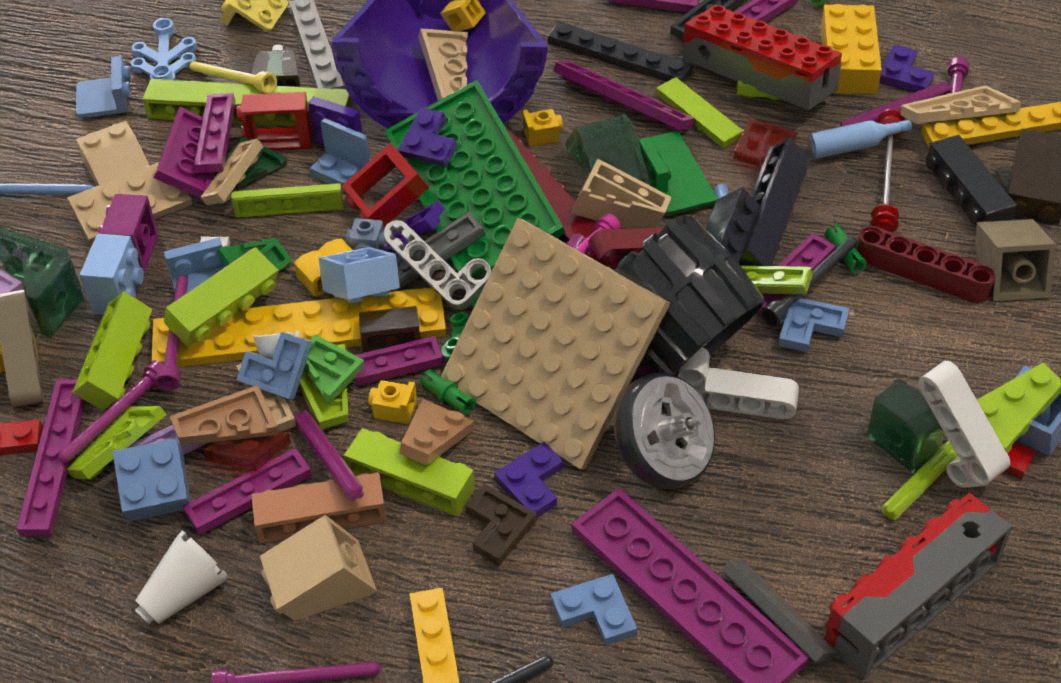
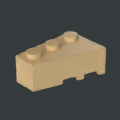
(619, 194)

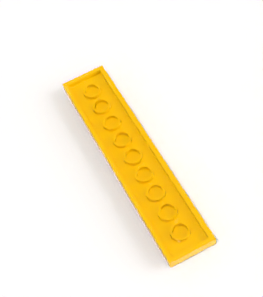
(327, 318)

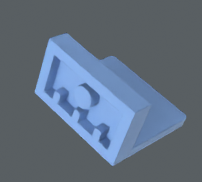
(344, 156)
(195, 262)

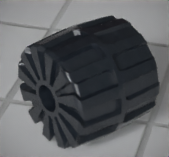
(705, 292)

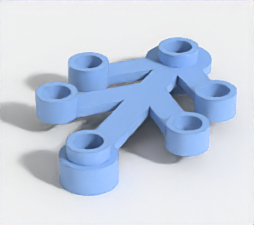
(164, 30)

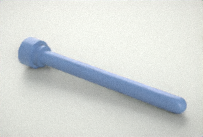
(44, 189)

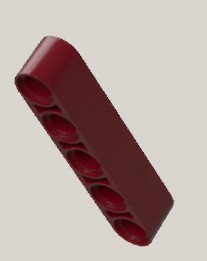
(614, 244)
(925, 264)

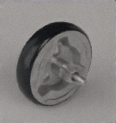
(649, 438)

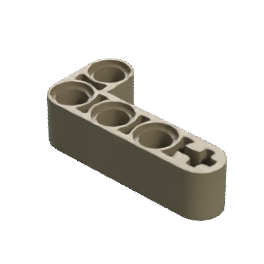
(19, 349)

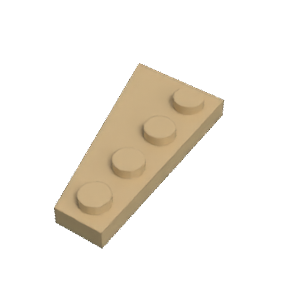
(445, 59)
(961, 104)

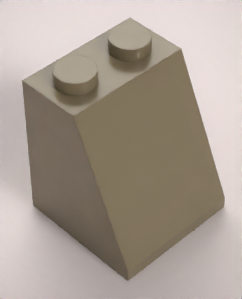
(1019, 257)

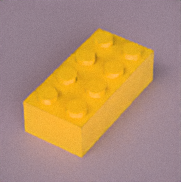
(854, 34)

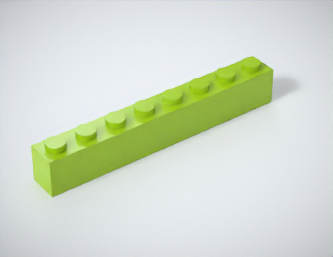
(166, 96)

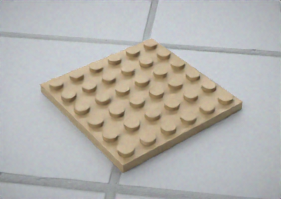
(554, 342)

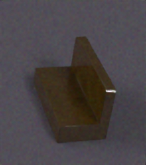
(388, 327)

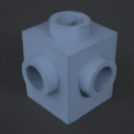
(366, 234)

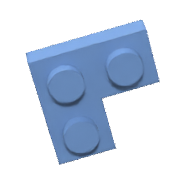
(811, 316)
(282, 372)
(596, 600)

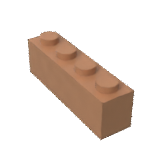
(289, 510)

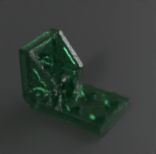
(610, 141)
(48, 275)

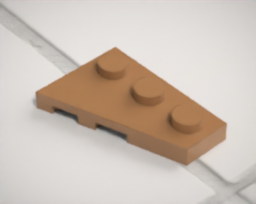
(227, 418)
(433, 432)

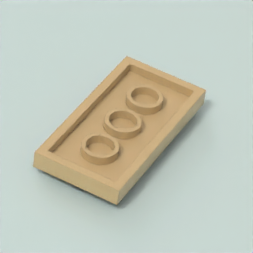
(92, 204)

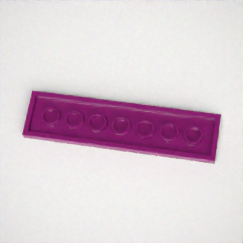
(688, 593)

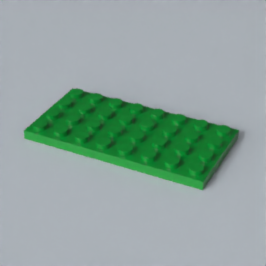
(481, 178)

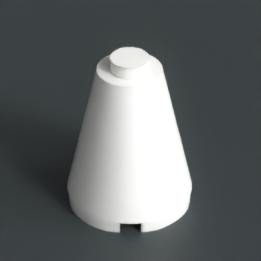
(178, 580)

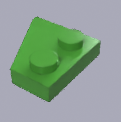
(331, 367)

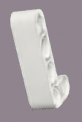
(433, 262)
(740, 390)
(966, 427)

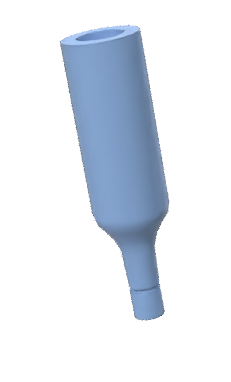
(853, 137)

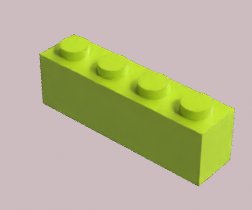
(220, 297)
(113, 351)
(438, 484)

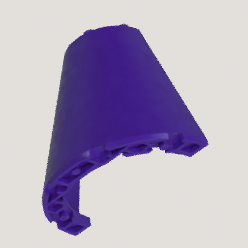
(388, 72)

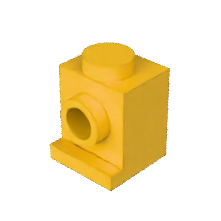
(462, 14)
(541, 127)
(393, 401)

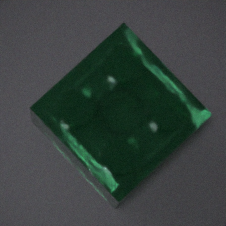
(905, 426)

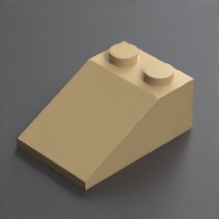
(111, 153)

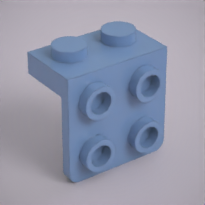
(105, 95)

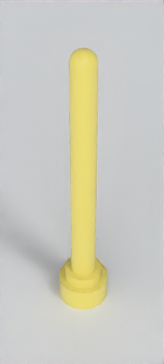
(263, 81)

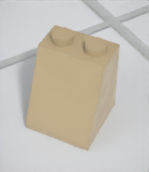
(316, 570)

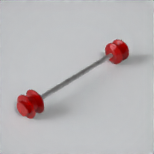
(886, 215)

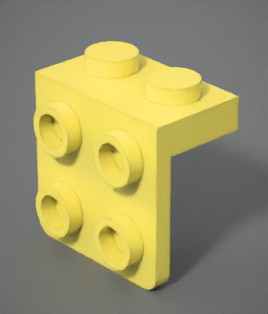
(260, 12)

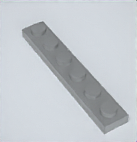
(315, 44)

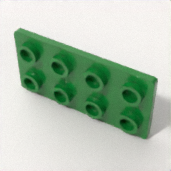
(676, 172)

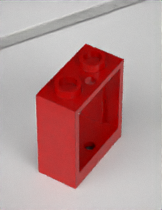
(276, 103)
(395, 200)

